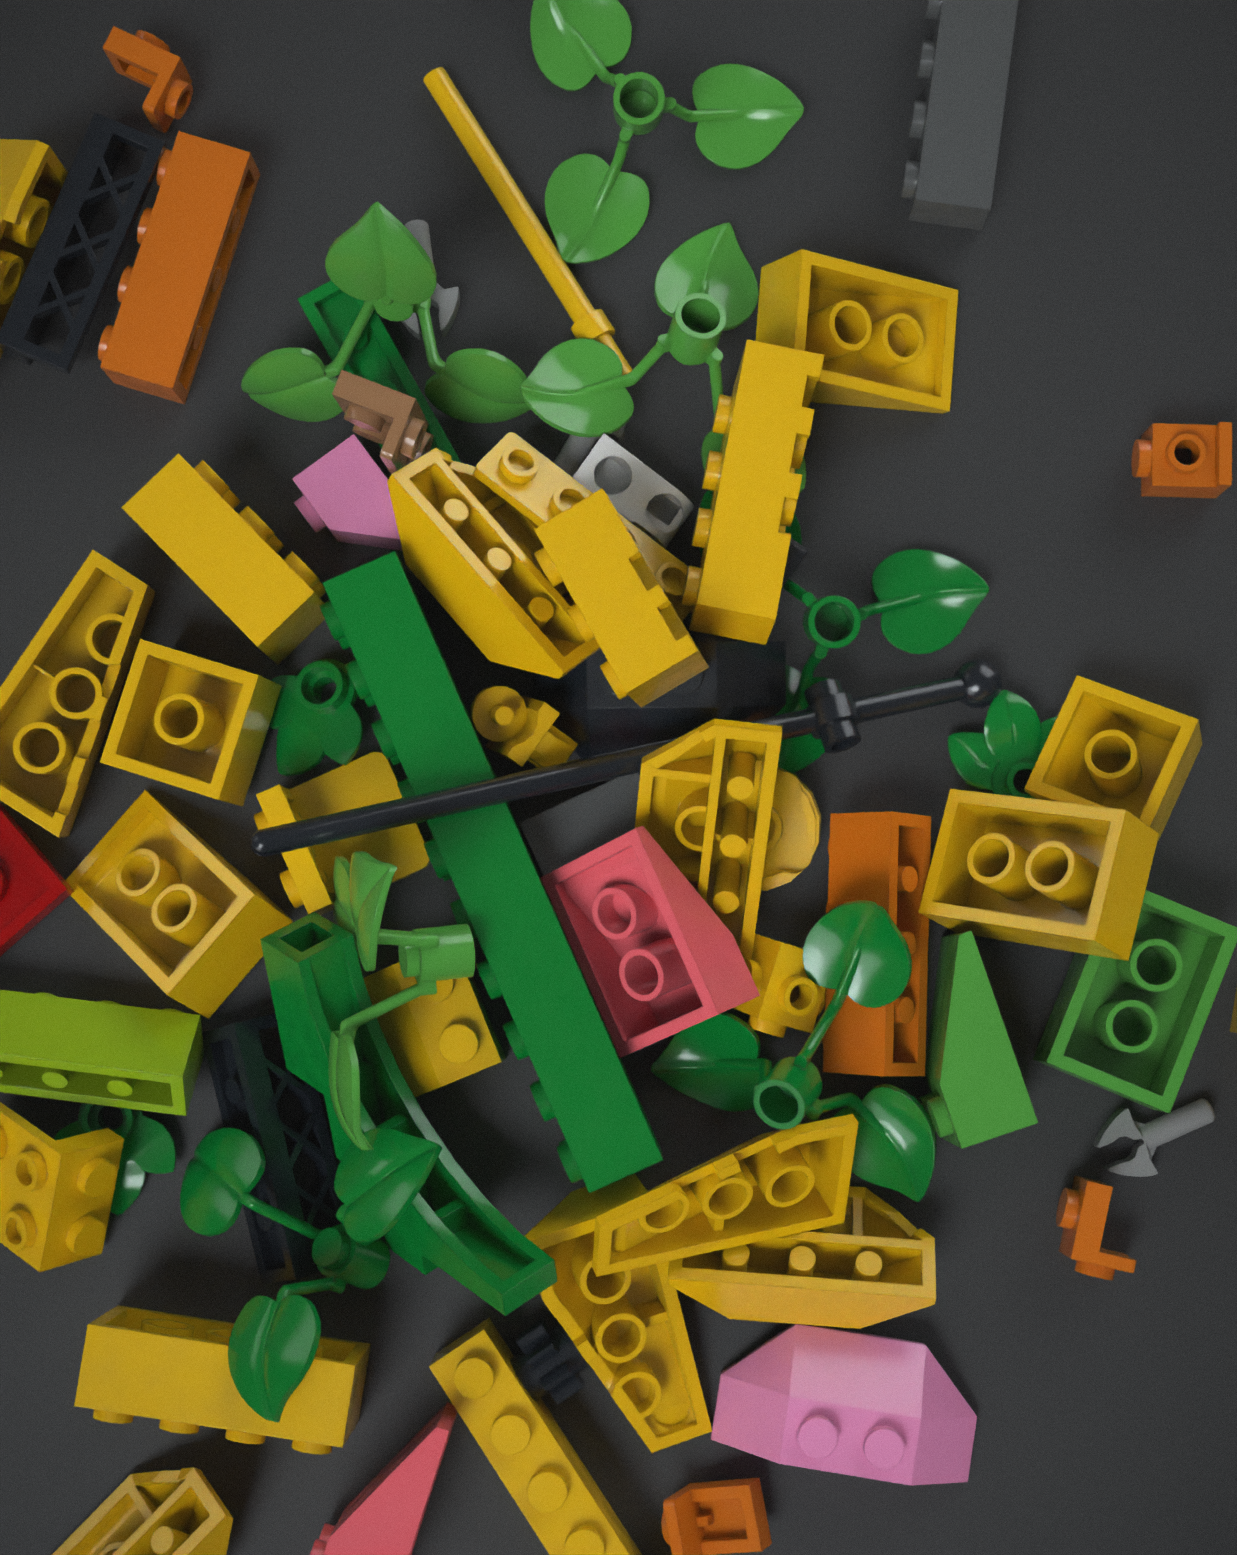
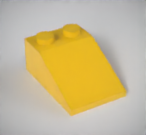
(880, 331)
(175, 905)

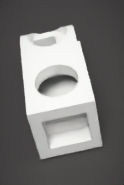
(635, 490)

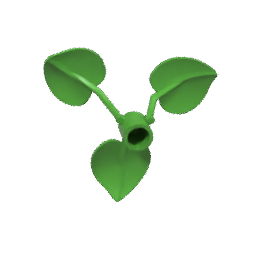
(594, 204)
(394, 276)
(704, 290)
(423, 953)

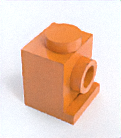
(1166, 477)

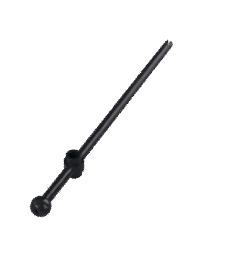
(829, 717)

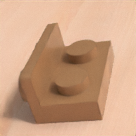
(384, 418)

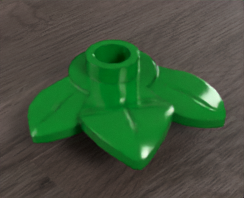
(315, 727)
(1007, 746)
(145, 1149)

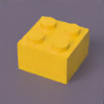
(191, 722)

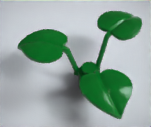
(922, 609)
(719, 1062)
(280, 1337)

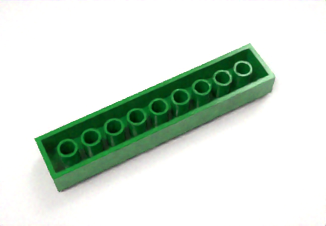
(494, 874)

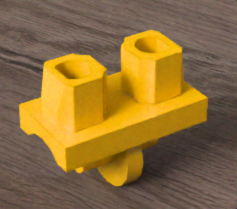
(519, 727)

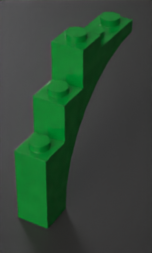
(450, 1222)

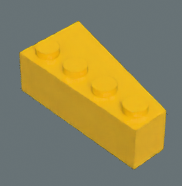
(753, 493)
(66, 692)

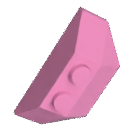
(847, 1407)

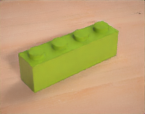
(99, 1052)

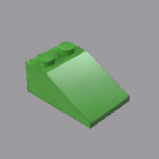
(970, 1062)

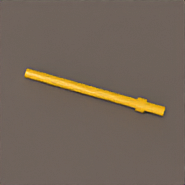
(587, 321)

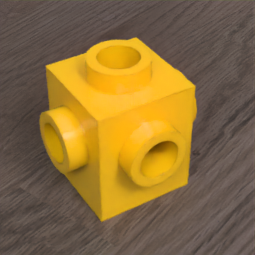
(784, 989)

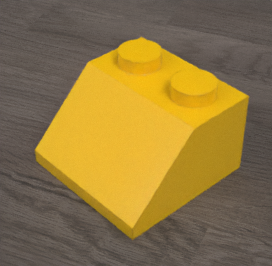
(1116, 753)
(436, 1034)

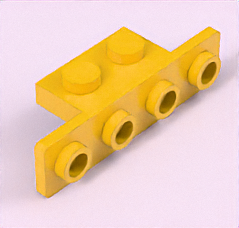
(545, 490)

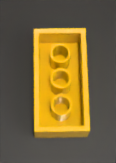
(181, 1374)

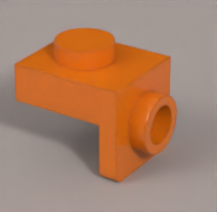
(152, 64)
(1083, 1218)
(716, 1518)

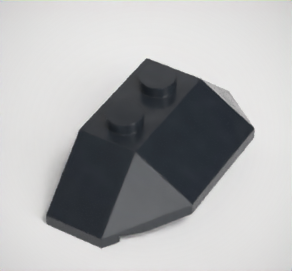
(740, 685)

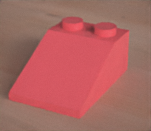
(646, 941)
(393, 1504)

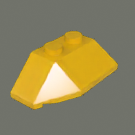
(483, 568)
(711, 813)
(820, 1277)
(156, 1516)

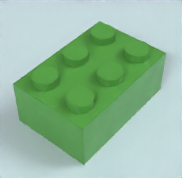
(1140, 1018)

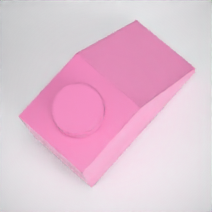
(349, 497)

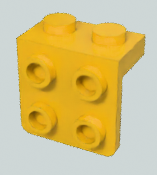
(348, 787)
(55, 1191)

